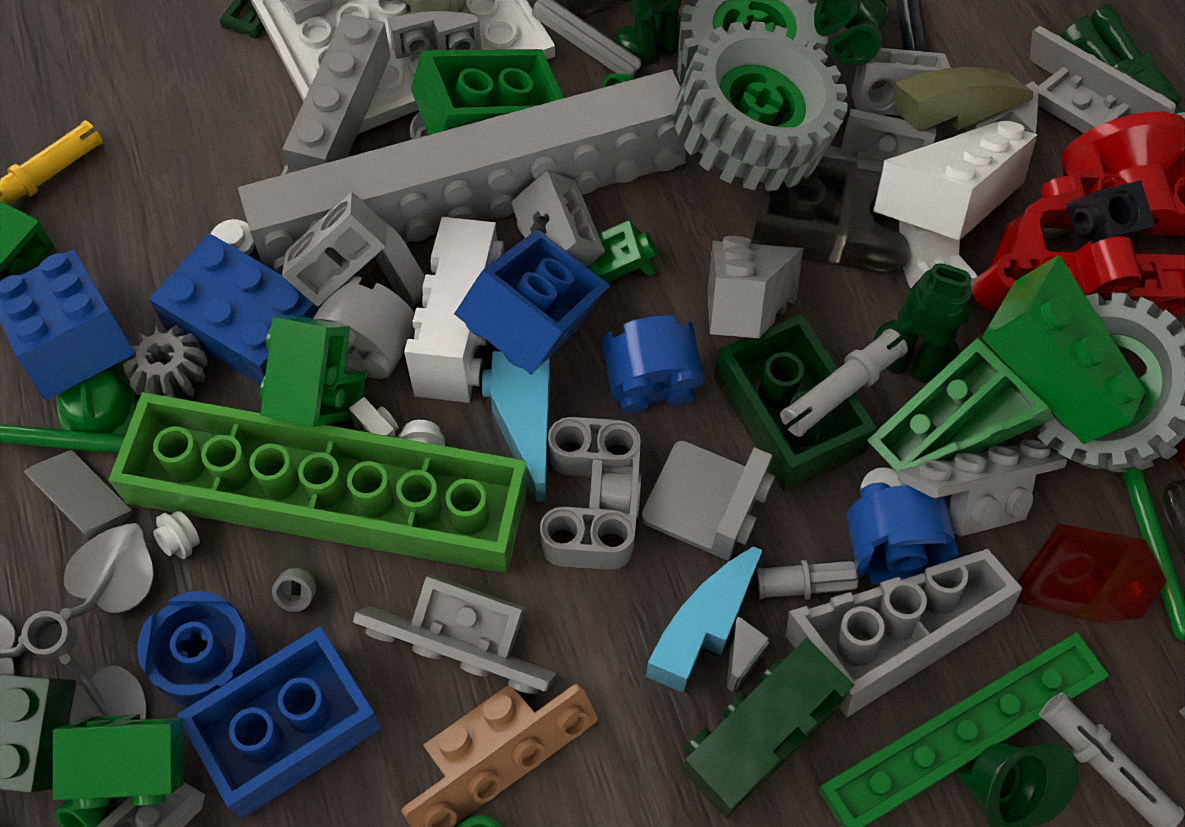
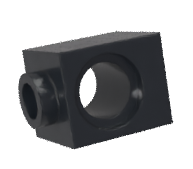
(1110, 213)

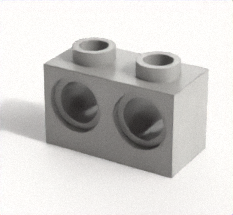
(890, 66)
(334, 249)

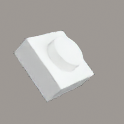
(370, 420)

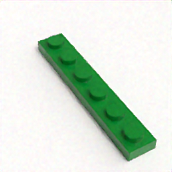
(960, 734)

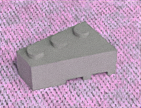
(750, 285)

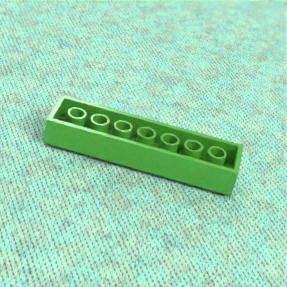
(322, 482)

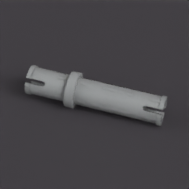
(859, 370)
(1093, 745)

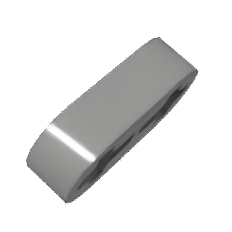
(401, 268)

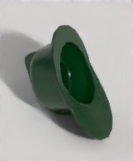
(1022, 783)

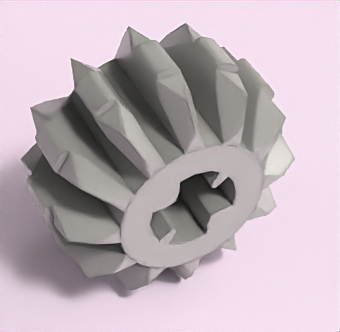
(166, 363)

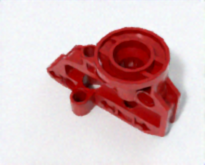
(1109, 155)

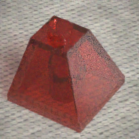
(1092, 576)

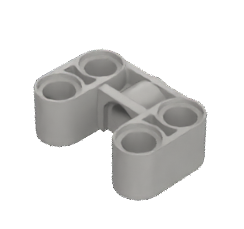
(612, 493)

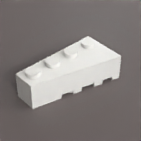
(957, 179)
(444, 351)

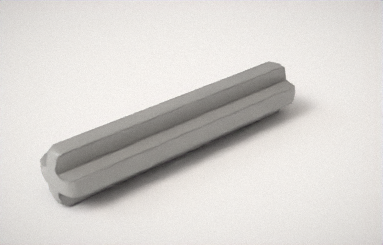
(586, 37)

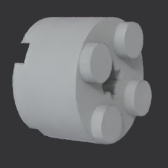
(377, 322)

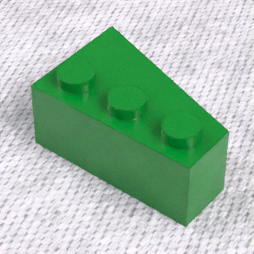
(1065, 352)

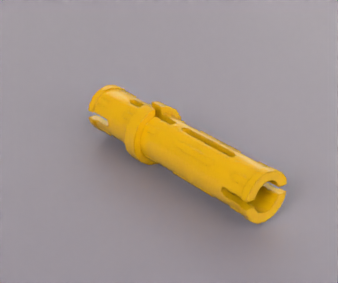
(25, 178)

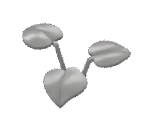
(117, 577)

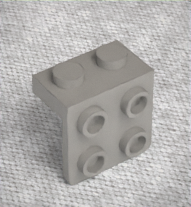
(708, 498)

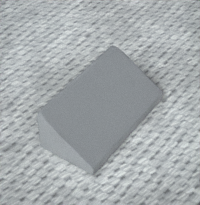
(79, 494)

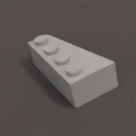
(905, 623)

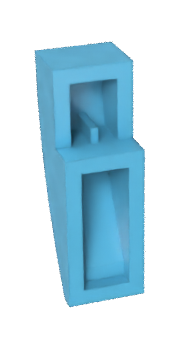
(702, 622)

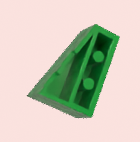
(960, 411)

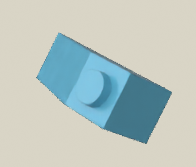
(522, 414)

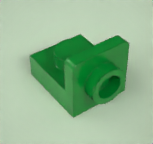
(625, 252)

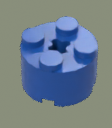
(653, 363)
(899, 532)
(182, 631)

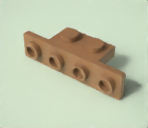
(493, 750)

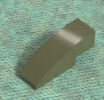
(957, 96)

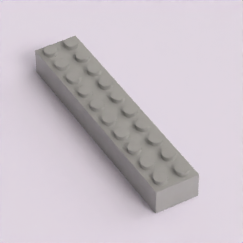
(478, 166)

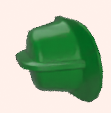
(98, 403)

